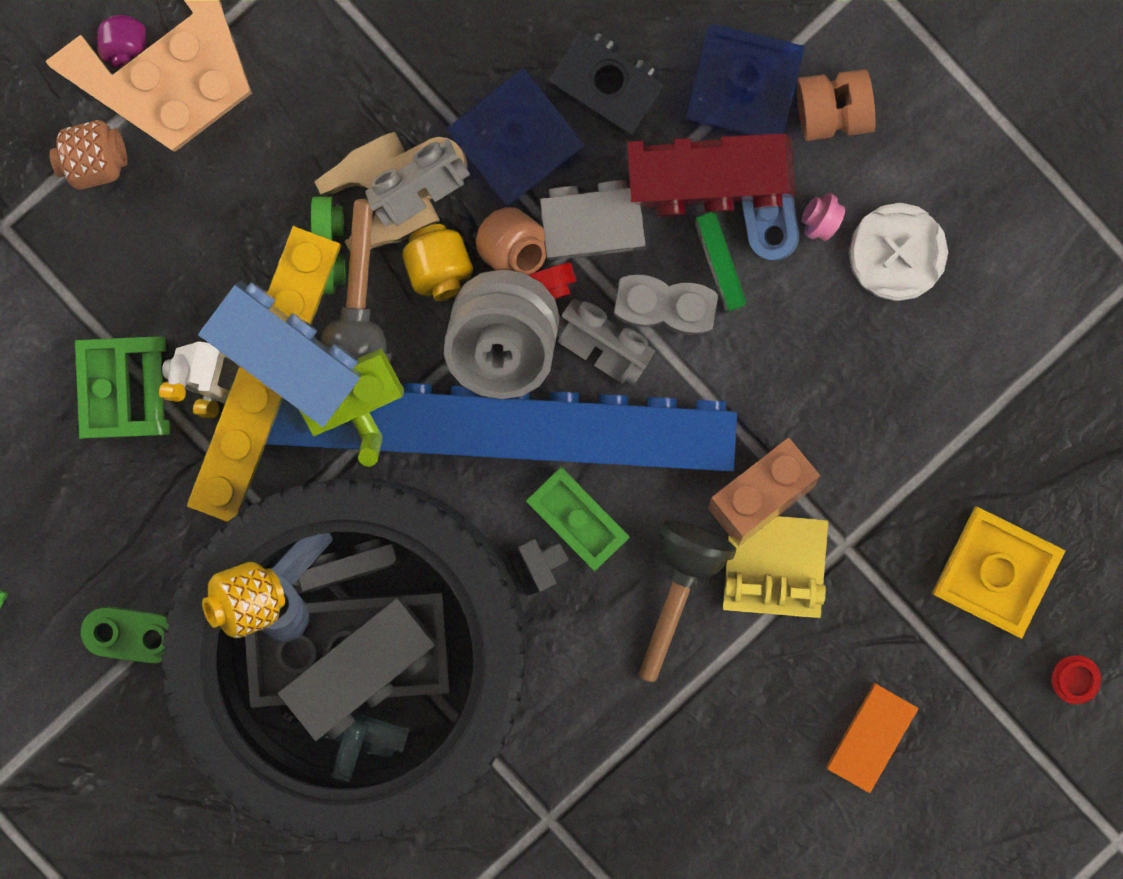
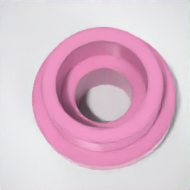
(822, 217)

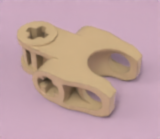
(365, 165)

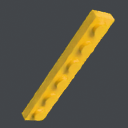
(252, 404)

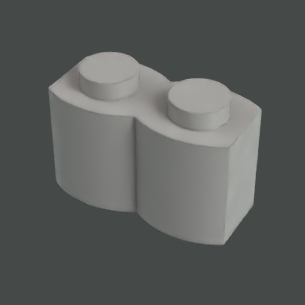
(679, 307)

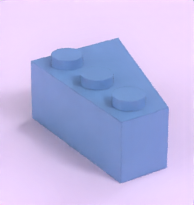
(281, 351)

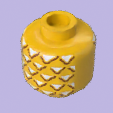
(243, 599)

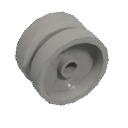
(501, 334)

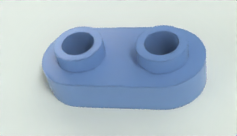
(762, 220)

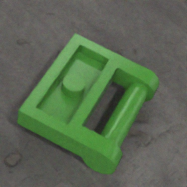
(105, 387)

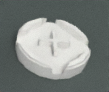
(898, 252)

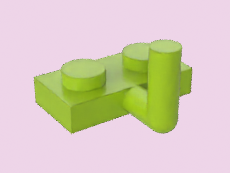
(373, 390)

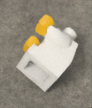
(200, 370)

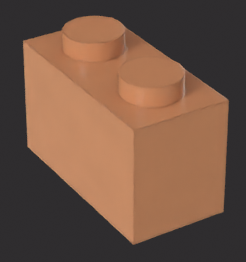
(763, 491)

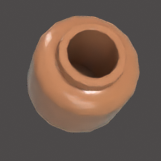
(511, 241)

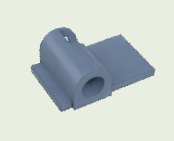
(289, 566)

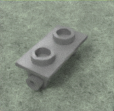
(430, 170)
(624, 350)

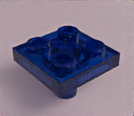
(744, 82)
(515, 137)

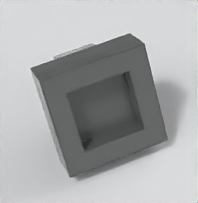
(535, 566)

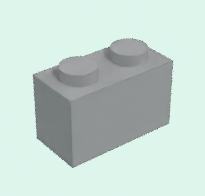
(591, 222)

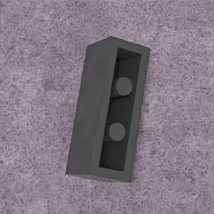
(359, 670)

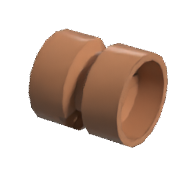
(818, 108)

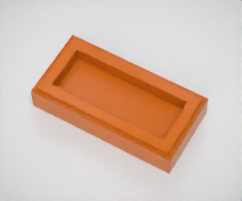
(872, 737)

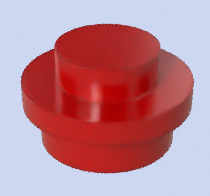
(1076, 679)

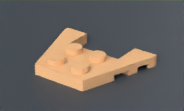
(172, 85)

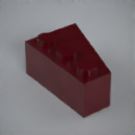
(712, 173)

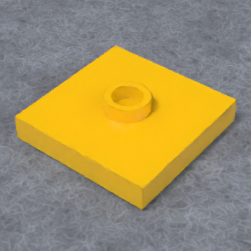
(998, 572)

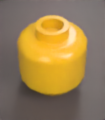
(437, 262)

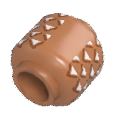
(88, 154)

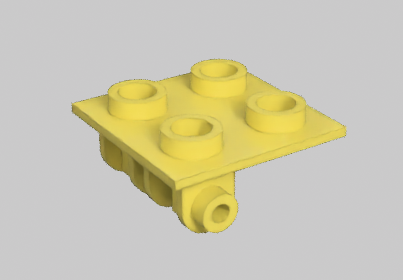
(779, 569)

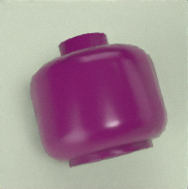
(120, 40)

